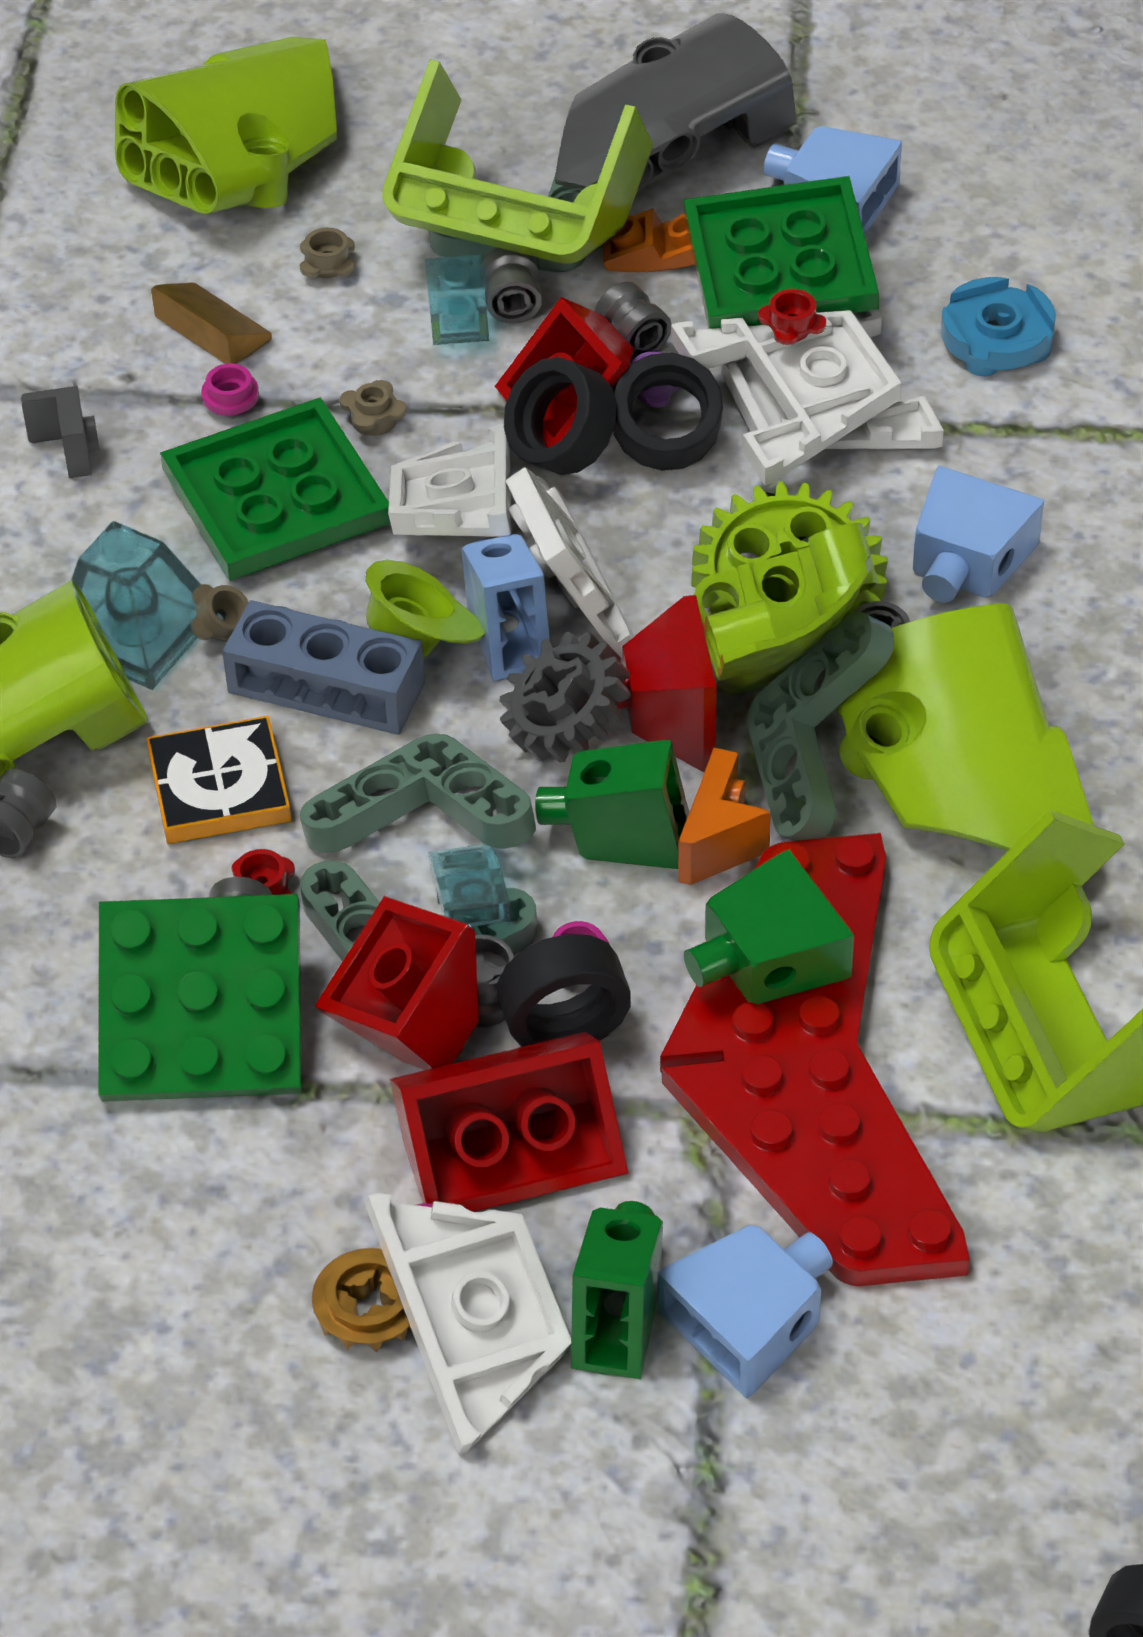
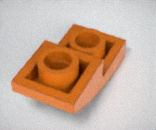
(649, 245)

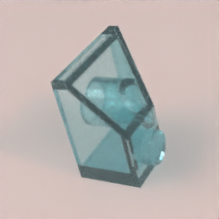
(139, 600)

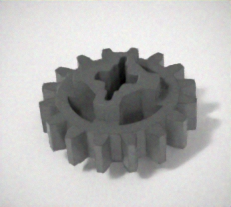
(565, 697)

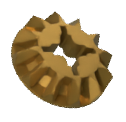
(354, 1277)

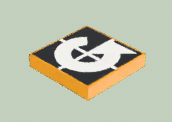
(218, 779)

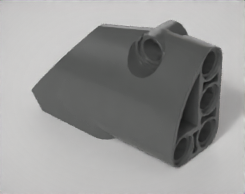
(681, 91)

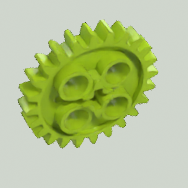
(772, 529)

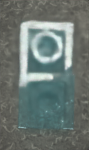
(456, 300)
(470, 885)

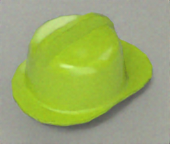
(416, 606)

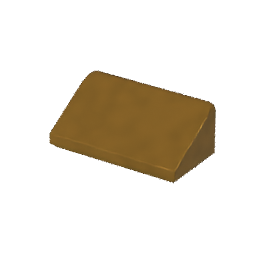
(208, 321)

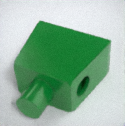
(621, 804)
(772, 935)
(616, 1255)

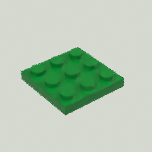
(780, 240)
(275, 488)
(199, 998)

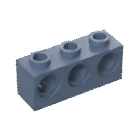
(324, 667)

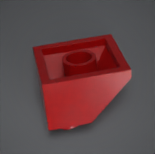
(577, 336)
(673, 683)
(408, 985)

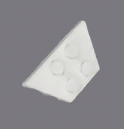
(454, 490)
(564, 553)
(472, 1305)

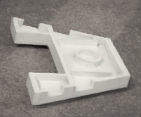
(821, 383)
(900, 426)

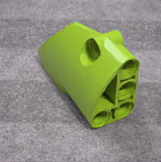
(229, 126)
(766, 636)
(61, 677)
(962, 731)

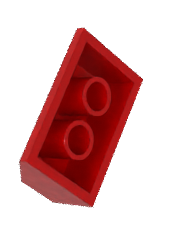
(511, 1124)

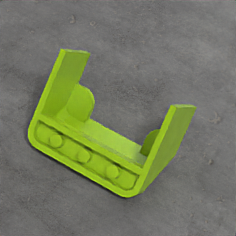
(439, 191)
(1015, 992)

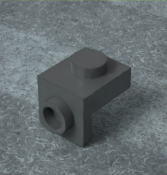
(57, 416)

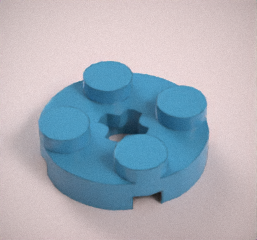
(988, 348)

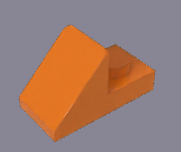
(720, 826)

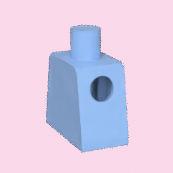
(833, 153)
(973, 535)
(504, 581)
(745, 1301)

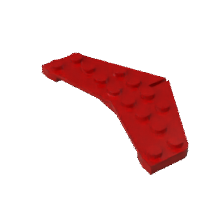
(802, 1106)

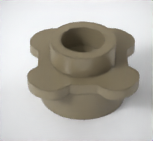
(327, 254)
(373, 408)
(222, 599)

